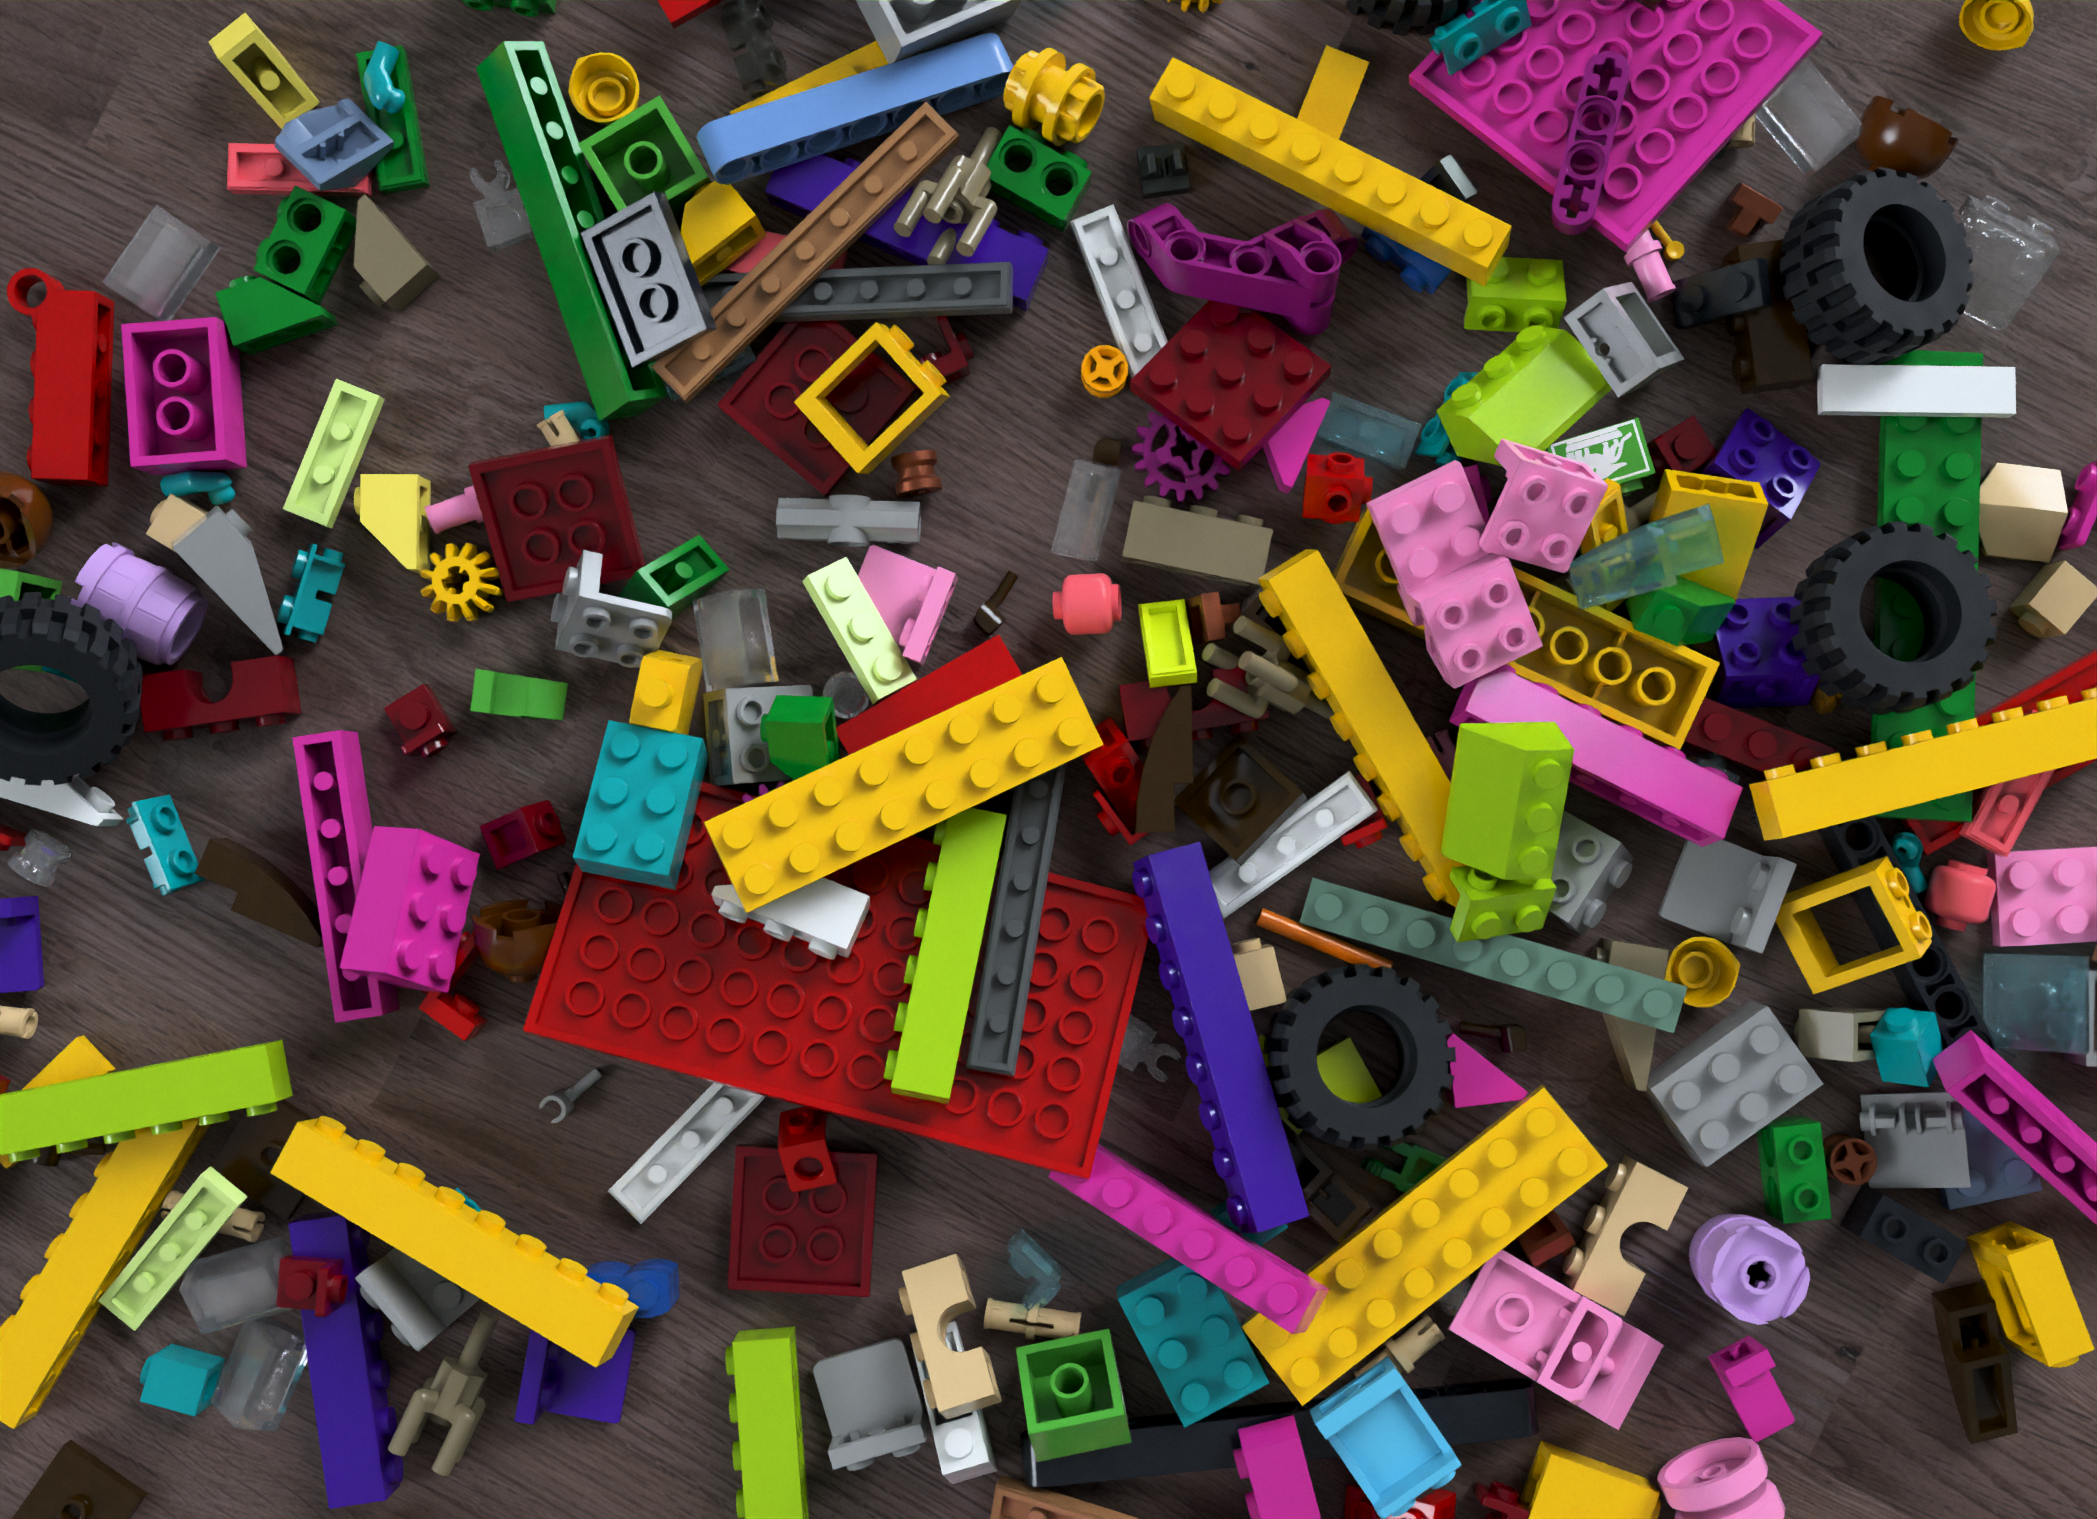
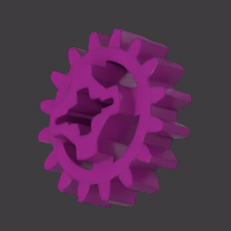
(1163, 460)

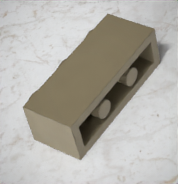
(1197, 542)

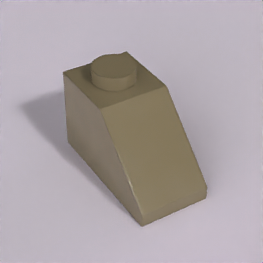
(387, 259)
(1837, 1032)

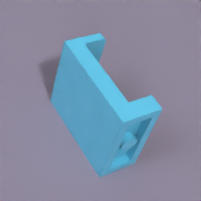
(1386, 1439)

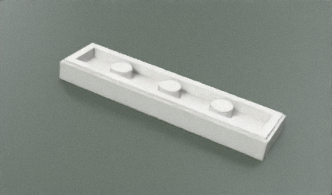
(1119, 286)
(1916, 391)
(1300, 837)
(682, 1148)

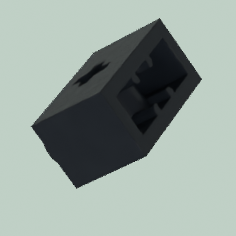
(1903, 1234)

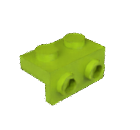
(1517, 296)
(1496, 905)

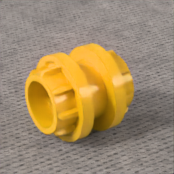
(1048, 94)

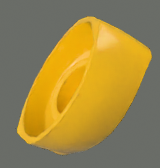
(1997, 23)
(604, 87)
(1705, 969)

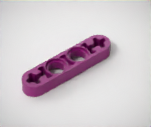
(1588, 142)

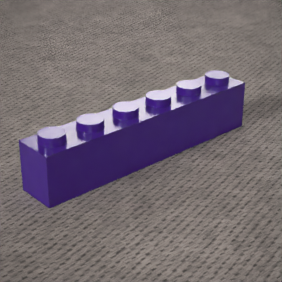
(808, 182)
(348, 1371)

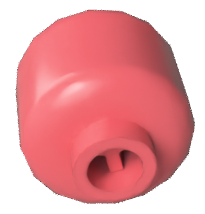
(1088, 604)
(1959, 894)

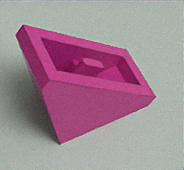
(1292, 442)
(1477, 1079)

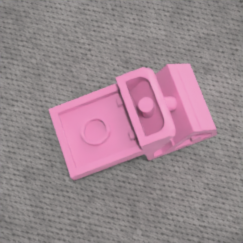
(1447, 581)
(1556, 1337)

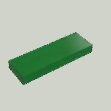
(405, 163)

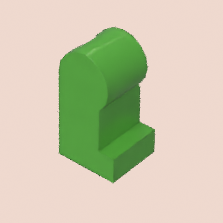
(518, 696)

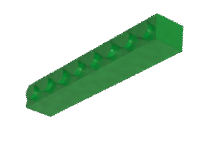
(560, 207)

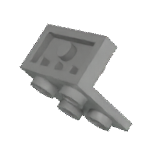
(735, 737)
(1727, 893)
(413, 1297)

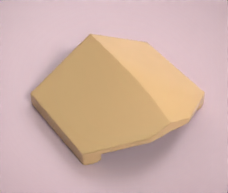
(2021, 512)

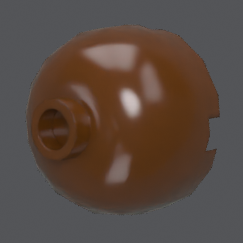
(1903, 140)
(24, 520)
(515, 938)

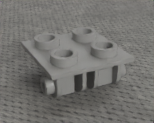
(1916, 1140)

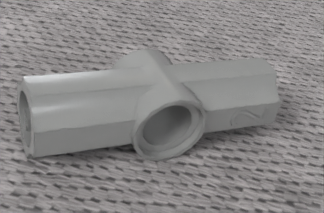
(848, 520)

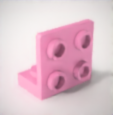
(1541, 507)
(907, 598)

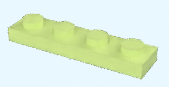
(172, 1248)

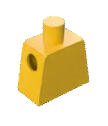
(666, 691)

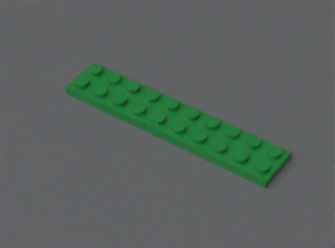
(1932, 479)

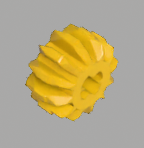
(448, 573)

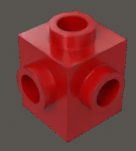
(1335, 488)

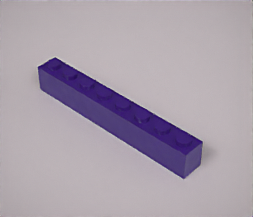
(1219, 1039)

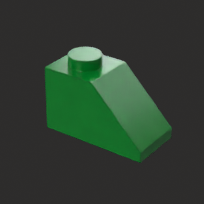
(267, 315)
(677, 577)
(1680, 612)
(800, 734)

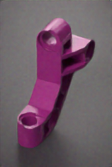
(1278, 272)

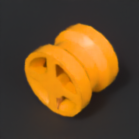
(1100, 364)

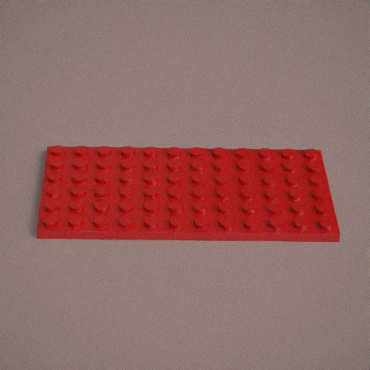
(724, 1002)

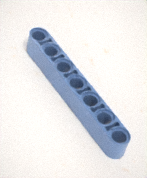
(853, 108)

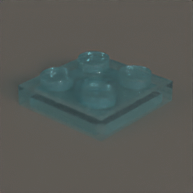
(2037, 1001)

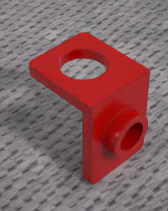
(1112, 821)
(801, 1136)

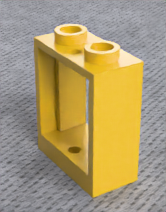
(834, 426)
(1811, 946)
(2031, 1294)

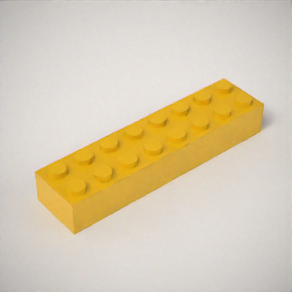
(1584, 653)
(902, 784)
(1431, 1240)

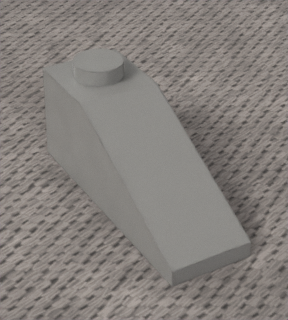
(227, 562)

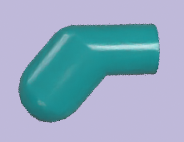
(378, 80)
(581, 417)
(192, 482)
(1908, 851)

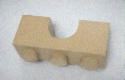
(1632, 1196)
(936, 1296)

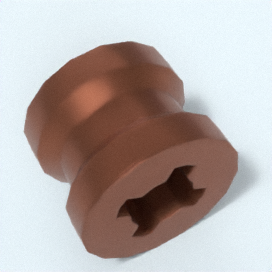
(916, 473)
(1856, 1164)

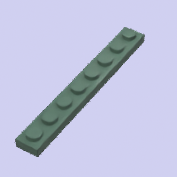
(1498, 958)

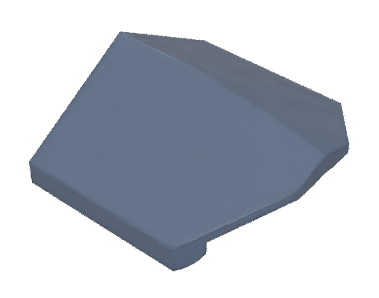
(334, 145)

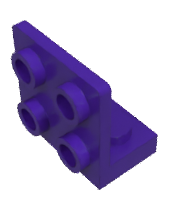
(1766, 456)
(1760, 657)
(20, 945)
(570, 1386)

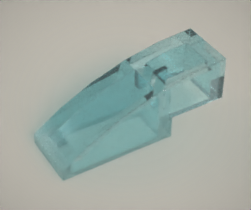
(1647, 558)

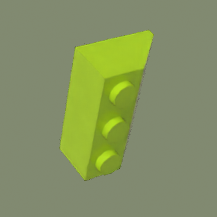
(1524, 395)
(1507, 798)

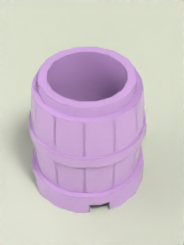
(144, 600)
(1726, 1249)

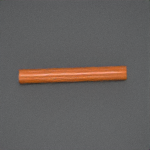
(1319, 940)

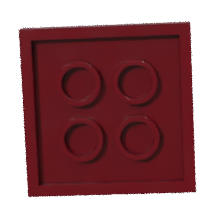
(784, 370)
(1230, 380)
(551, 507)
(803, 1238)

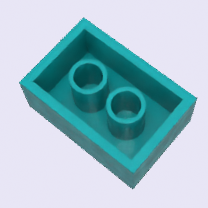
(641, 805)
(1191, 1339)

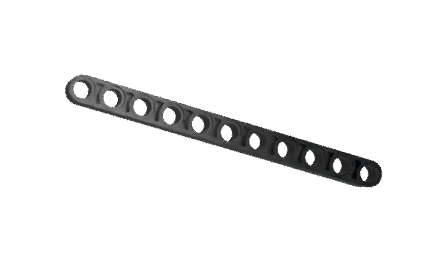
(1163, 1445)

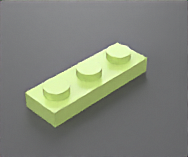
(334, 453)
(859, 630)

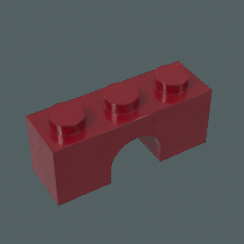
(260, 692)
(1144, 707)
(1749, 740)

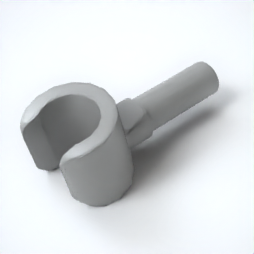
(567, 1097)

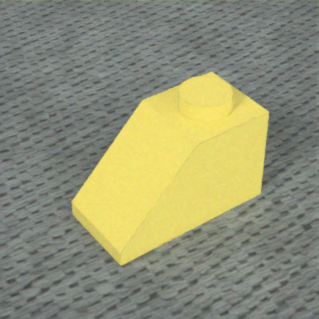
(262, 71)
(396, 515)

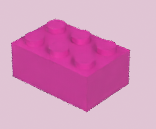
(183, 396)
(410, 909)

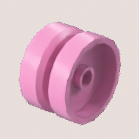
(1721, 1482)

